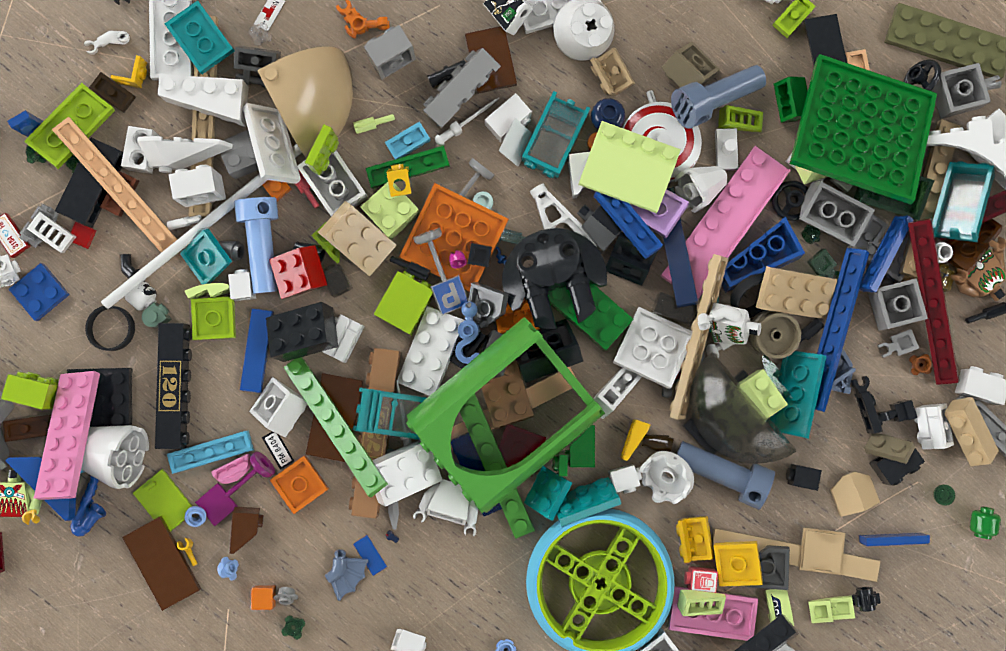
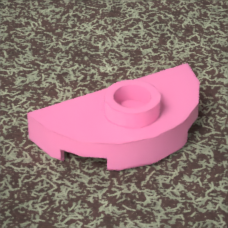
(232, 471)

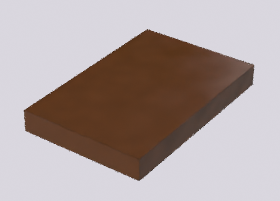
(495, 43)

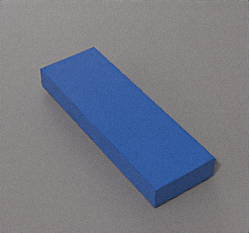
(894, 539)

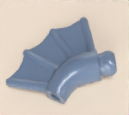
(345, 573)

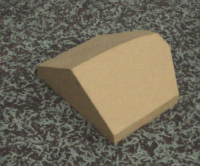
(854, 494)

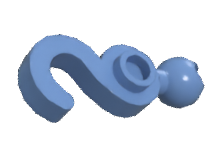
(468, 331)

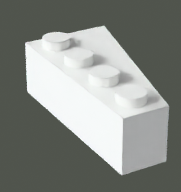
(207, 95)

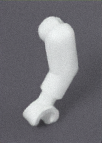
(113, 37)

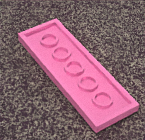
(67, 436)

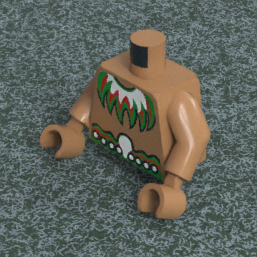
(986, 274)

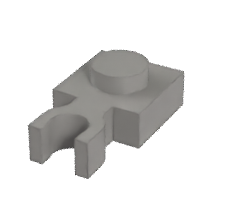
(901, 343)

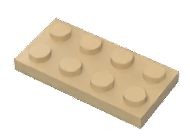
(796, 293)

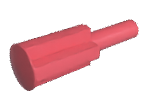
(304, 187)

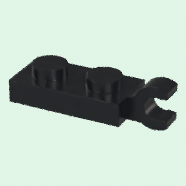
(866, 404)

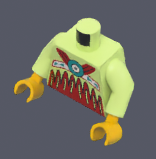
(18, 499)

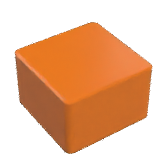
(263, 597)

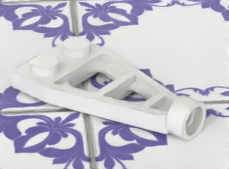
(566, 216)

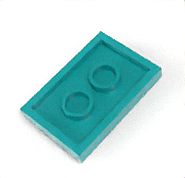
(199, 37)
(588, 500)

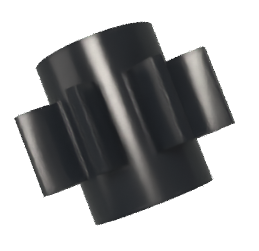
(866, 599)

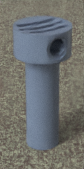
(695, 103)
(752, 483)

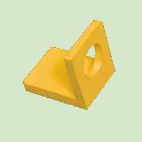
(138, 74)
(398, 172)

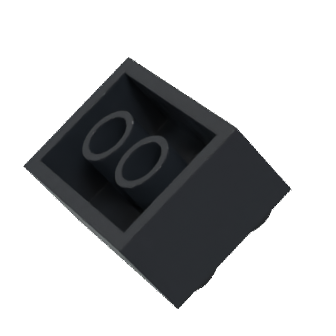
(302, 332)

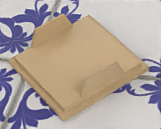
(822, 551)

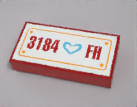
(10, 236)

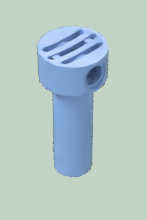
(257, 215)

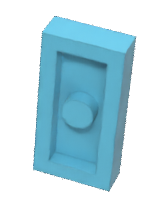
(407, 141)

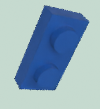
(25, 123)

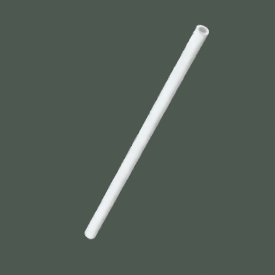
(186, 239)

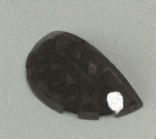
(731, 419)

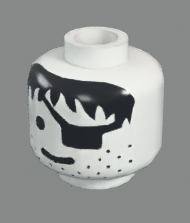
(141, 296)

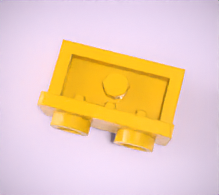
(695, 539)

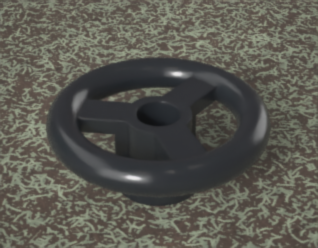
(919, 75)
(798, 195)

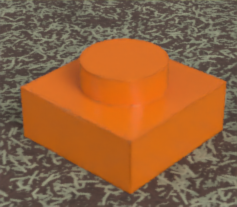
(276, 188)

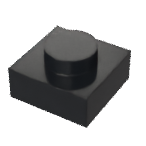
(479, 255)

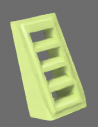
(689, 598)

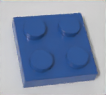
(39, 292)

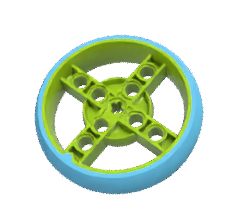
(651, 614)

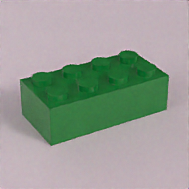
(600, 327)

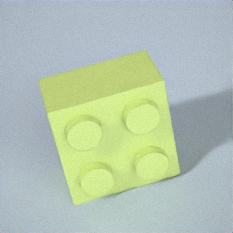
(389, 212)

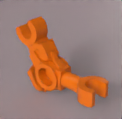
(359, 24)

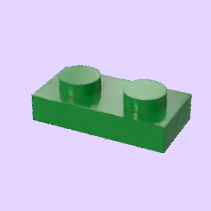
(560, 463)

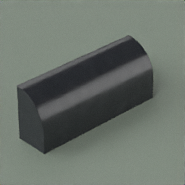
(825, 37)
(84, 193)

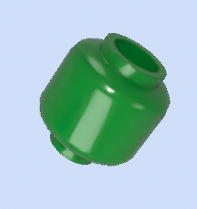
(985, 523)

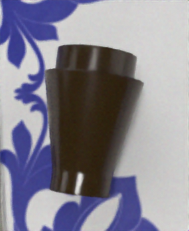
(658, 442)

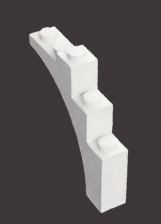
(976, 140)

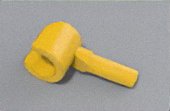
(188, 550)

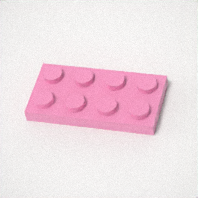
(735, 622)

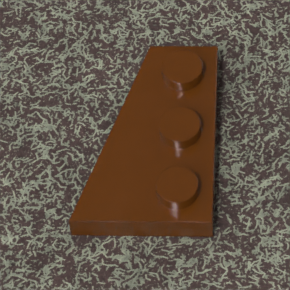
(968, 253)

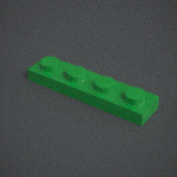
(418, 164)

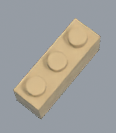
(971, 431)

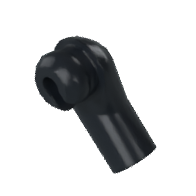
(126, 265)

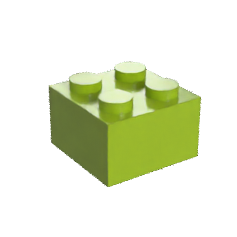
(30, 390)

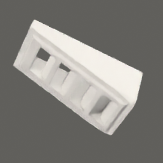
(66, 241)

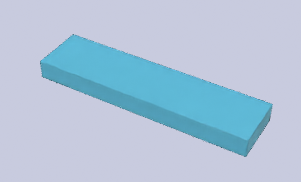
(210, 452)

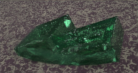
(774, 373)

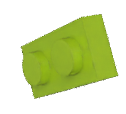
(793, 16)

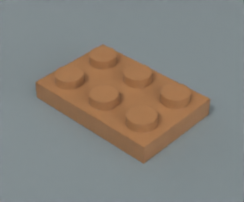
(507, 398)

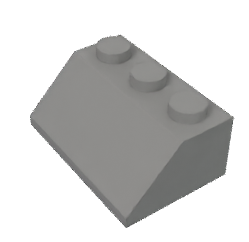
(835, 212)

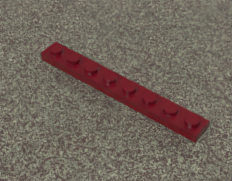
(934, 301)

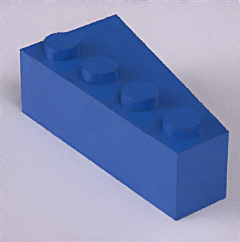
(773, 249)

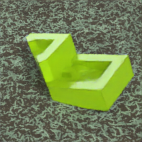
(329, 248)

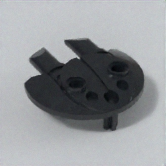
(553, 270)

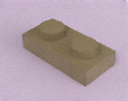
(889, 447)

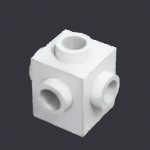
(8, 271)

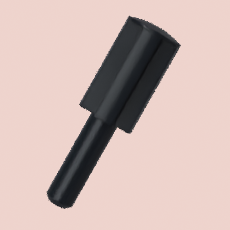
(412, 268)
(988, 313)
(811, 329)

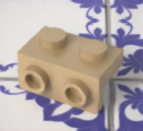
(612, 72)

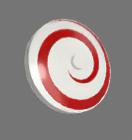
(659, 123)

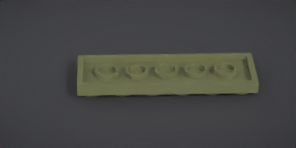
(947, 40)

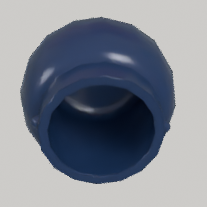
(609, 111)

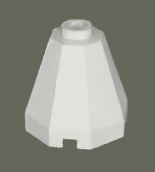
(700, 185)

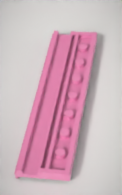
(732, 213)

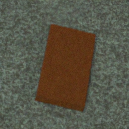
(346, 397)
(161, 563)

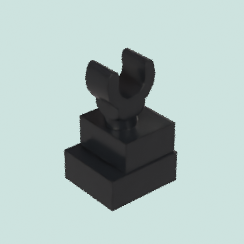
(900, 411)

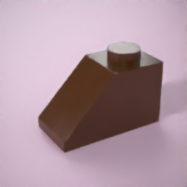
(244, 526)

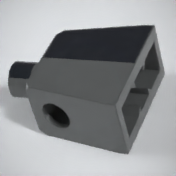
(599, 226)

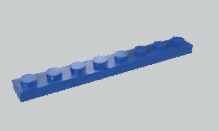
(839, 319)

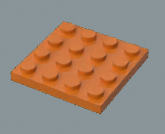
(461, 224)

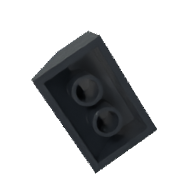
(563, 342)

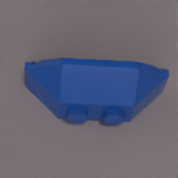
(29, 470)

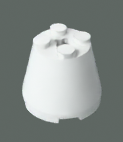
(572, 32)
(115, 454)

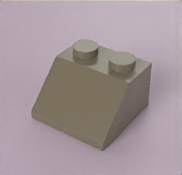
(689, 66)

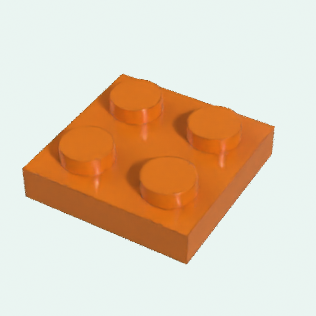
(299, 484)

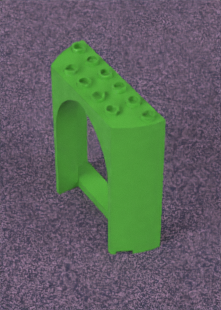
(436, 416)

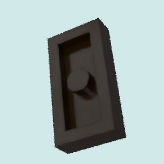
(112, 92)

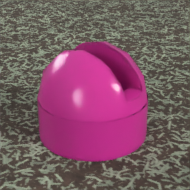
(457, 259)

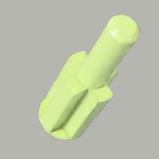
(370, 123)

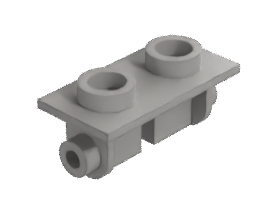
(27, 235)

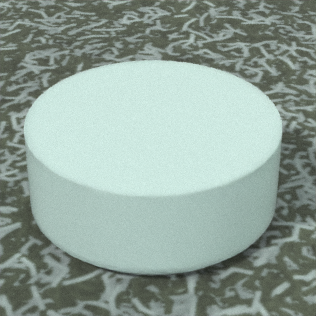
(484, 199)

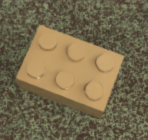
(357, 238)

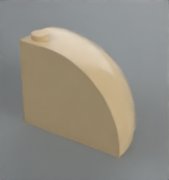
(310, 91)

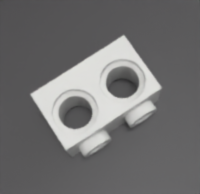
(133, 151)

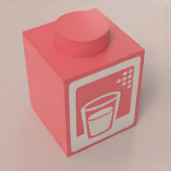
(701, 579)

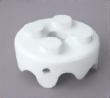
(663, 486)

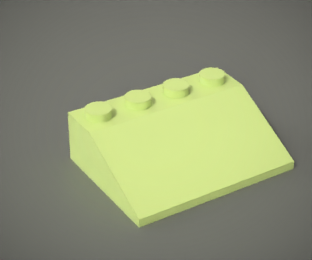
(629, 167)

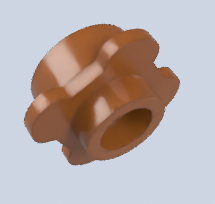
(926, 364)

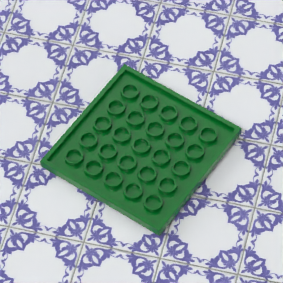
(864, 129)

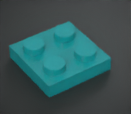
(205, 257)
(547, 493)

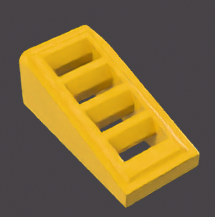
(635, 434)

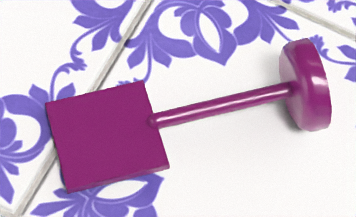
(218, 502)

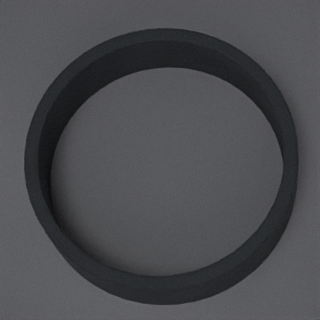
(742, 288)
(89, 325)

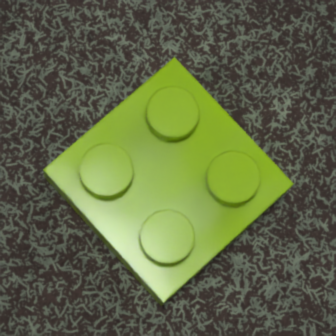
(321, 150)
(213, 318)

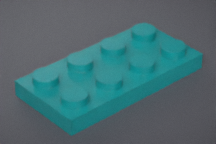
(802, 378)

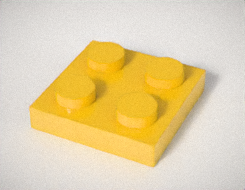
(738, 563)

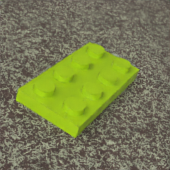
(84, 109)

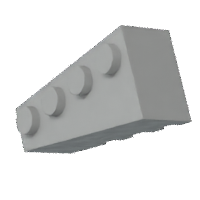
(460, 87)

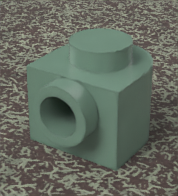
(155, 314)

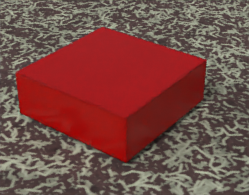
(83, 234)

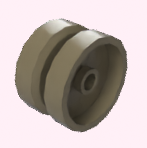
(778, 334)

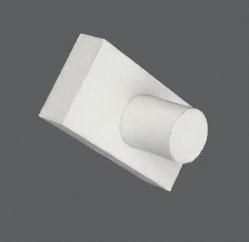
(726, 149)

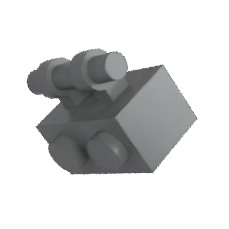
(252, 60)

